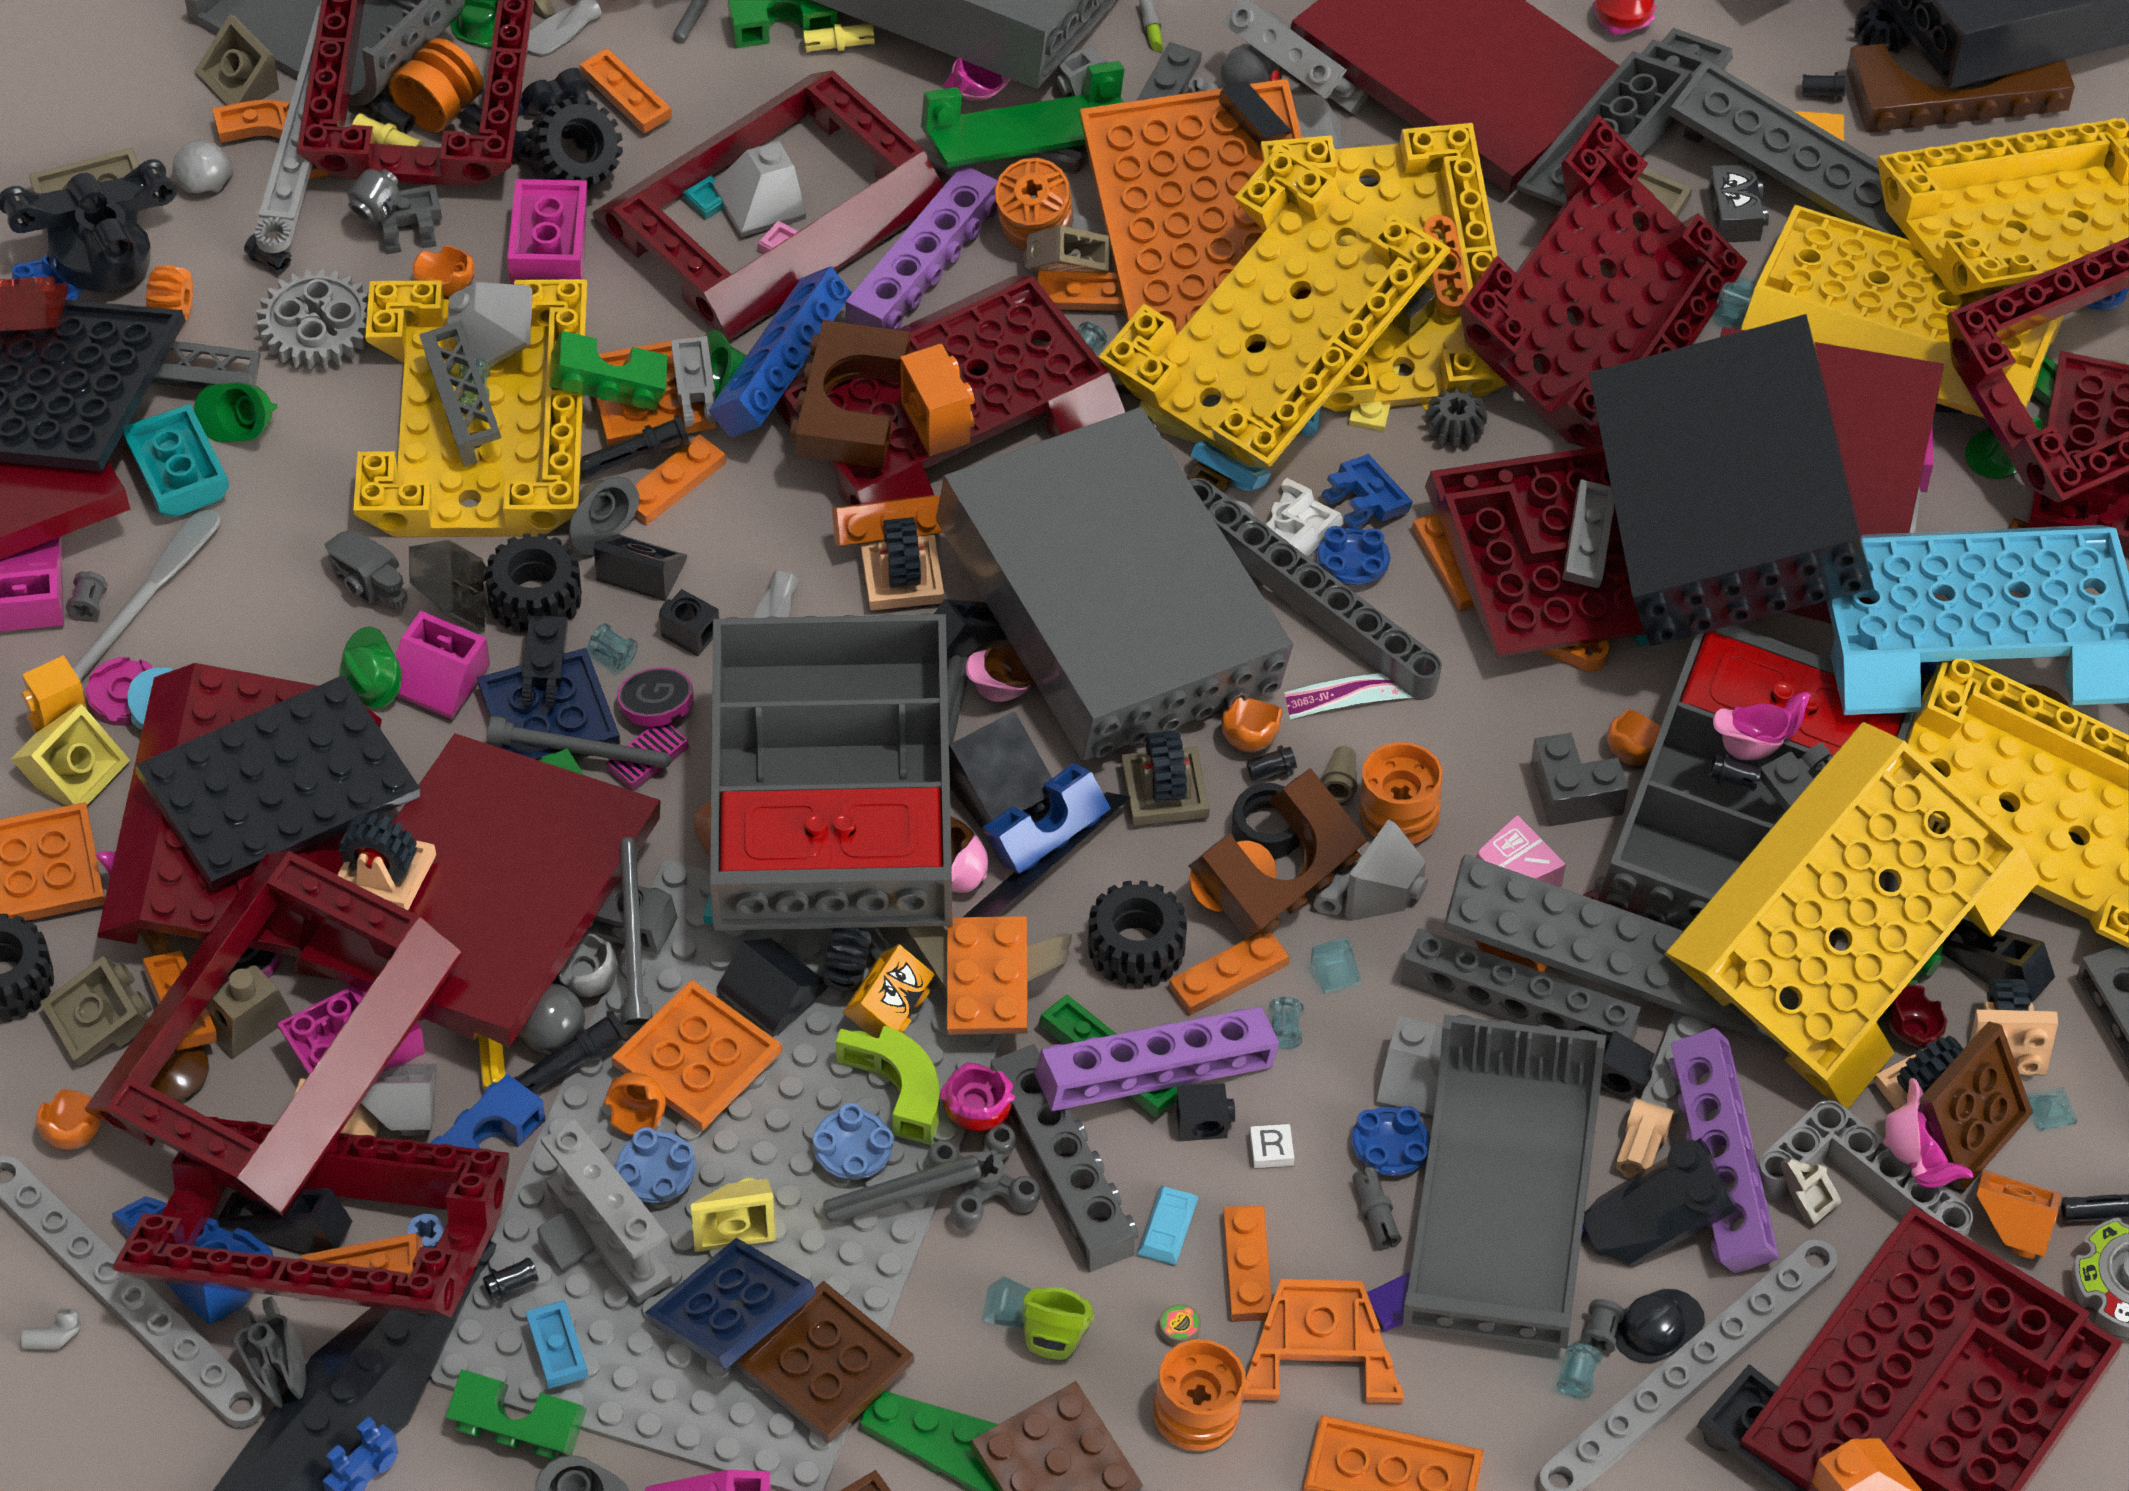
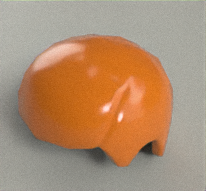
(635, 1102)

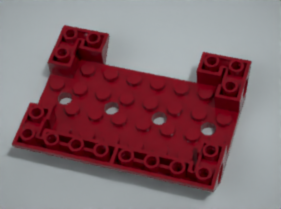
(1654, 301)
(1021, 381)

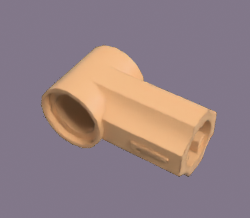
(1645, 1130)

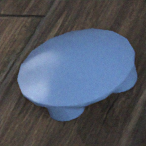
(852, 1143)
(656, 1165)

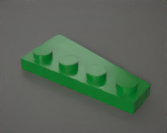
(930, 1435)

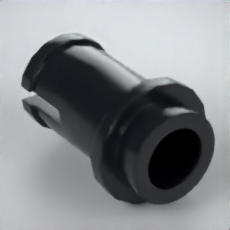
(1823, 85)
(384, 109)
(277, 261)
(1271, 764)
(1734, 772)
(510, 1278)

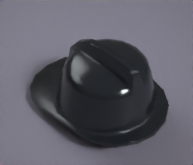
(1658, 1325)

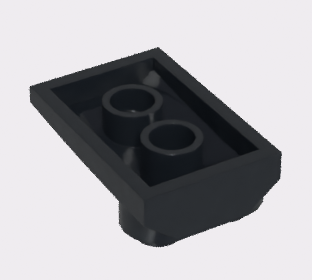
(1660, 1205)
(1732, 1417)

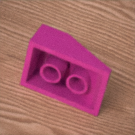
(547, 230)

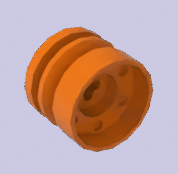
(436, 84)
(1021, 214)
(1403, 786)
(1199, 1395)

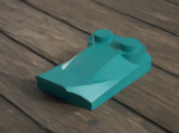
(176, 461)

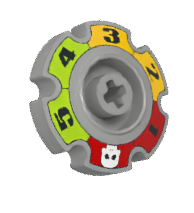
(2102, 1275)

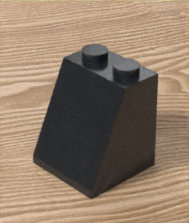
(998, 770)

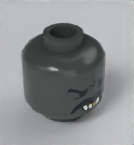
(374, 195)

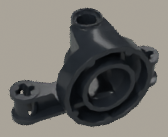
(94, 225)

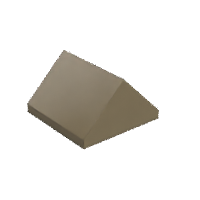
(238, 65)

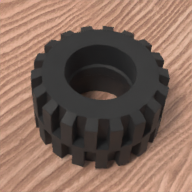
(591, 126)
(527, 561)
(1137, 959)
(32, 975)

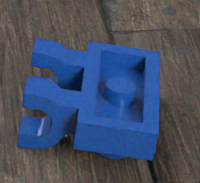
(1373, 486)
(373, 1456)

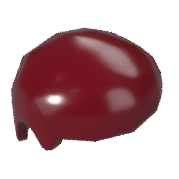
(1916, 1018)

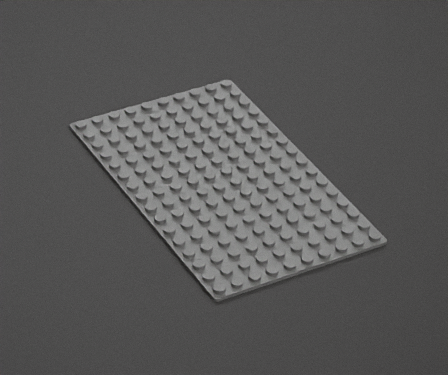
(639, 1379)

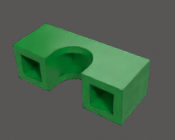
(753, 18)
(581, 370)
(549, 1427)

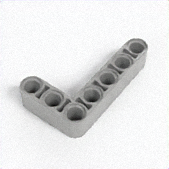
(1864, 1167)

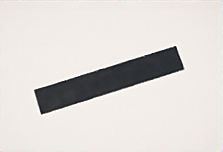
(1017, 883)

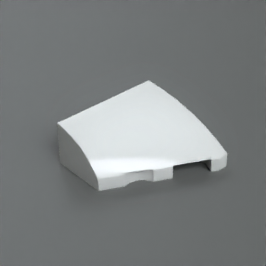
(1301, 518)

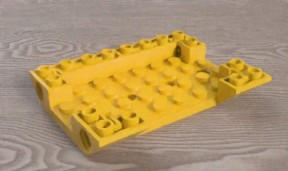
(1421, 177)
(2011, 203)
(1828, 272)
(1307, 340)
(521, 480)
(2054, 770)
(1822, 875)

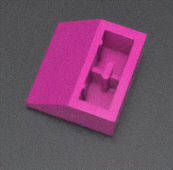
(440, 664)

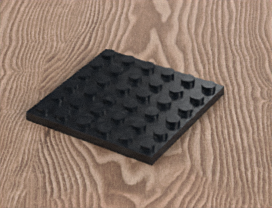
(80, 383)

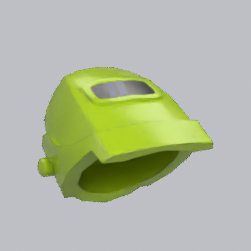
(1055, 1321)

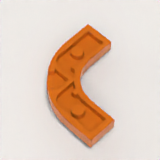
(254, 119)

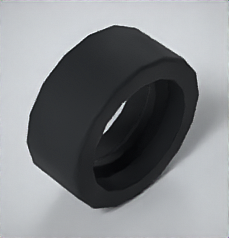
(1253, 799)

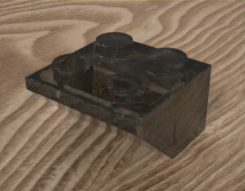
(450, 580)

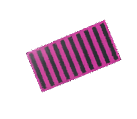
(655, 738)

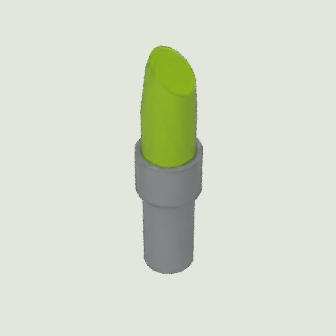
(1151, 24)

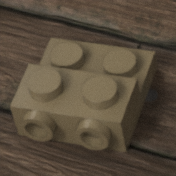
(97, 1010)

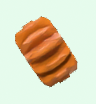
(170, 289)

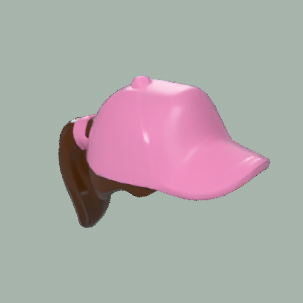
(998, 673)
(968, 858)

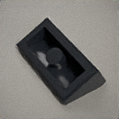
(1253, 113)

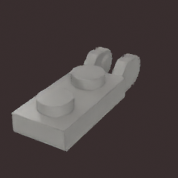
(693, 376)

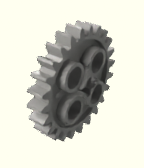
(314, 318)

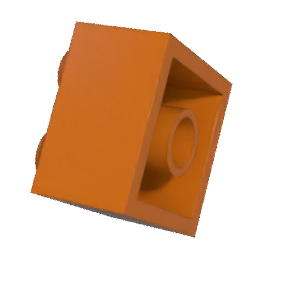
(936, 399)

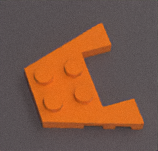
(1322, 1324)

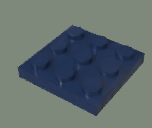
(578, 712)
(730, 1303)

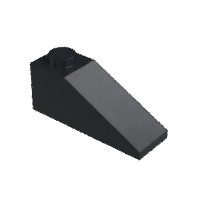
(2000, 957)
(309, 1225)

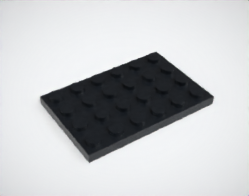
(277, 780)

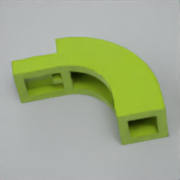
(908, 1068)

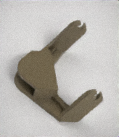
(1041, 955)

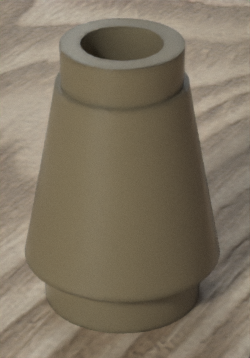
(1341, 774)

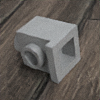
(1073, 70)

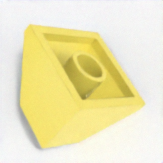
(71, 758)
(734, 1211)

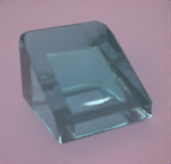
(1335, 965)
(1004, 1303)

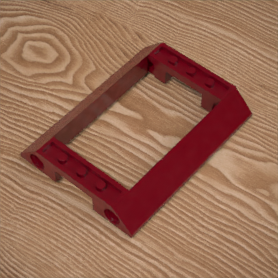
(462, 157)
(837, 238)
(1984, 361)
(342, 1077)
(357, 1167)

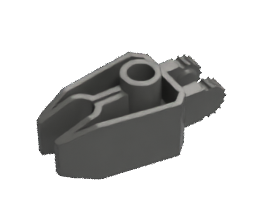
(366, 569)
(272, 1351)

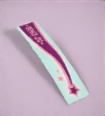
(1341, 694)

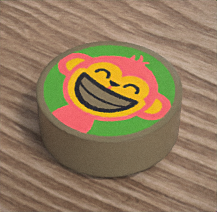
(1179, 1324)

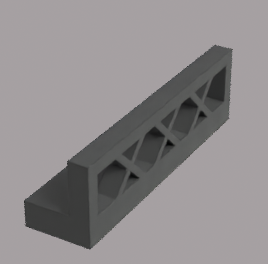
(186, 376)
(450, 398)

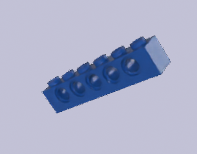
(779, 352)

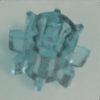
(1736, 299)

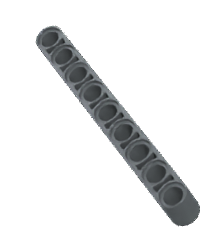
(1323, 597)

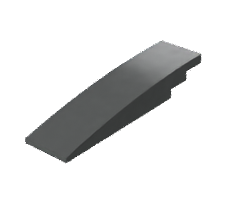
(1631, 102)

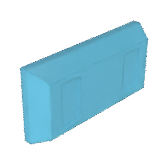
(1167, 1225)

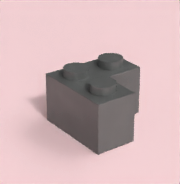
(1576, 789)

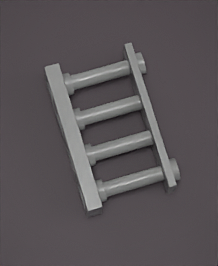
(1293, 53)
(607, 1210)

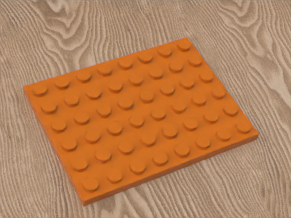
(1169, 191)

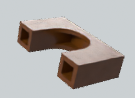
(843, 354)
(1326, 841)

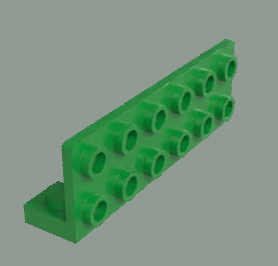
(1017, 128)

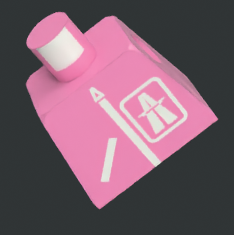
(1524, 852)

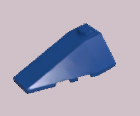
(206, 1302)

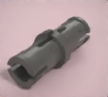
(1376, 1208)

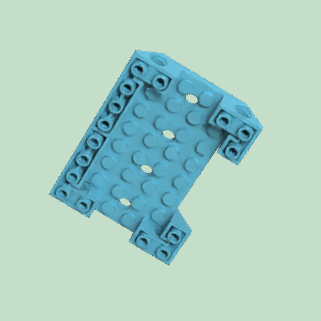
(1883, 643)

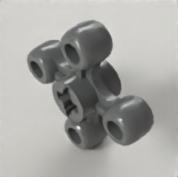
(997, 1144)

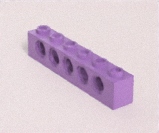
(923, 251)
(1711, 1053)
(1156, 1058)

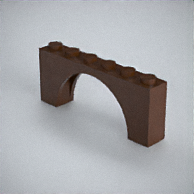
(1896, 100)

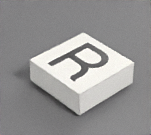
(1271, 1146)

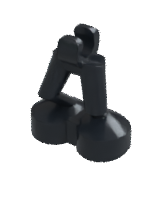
(544, 94)

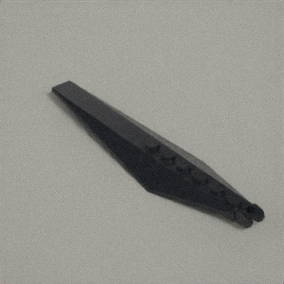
(366, 1370)

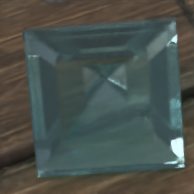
(2052, 1109)

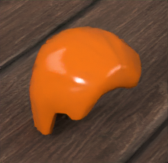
(449, 265)
(1251, 724)
(1632, 738)
(66, 1122)

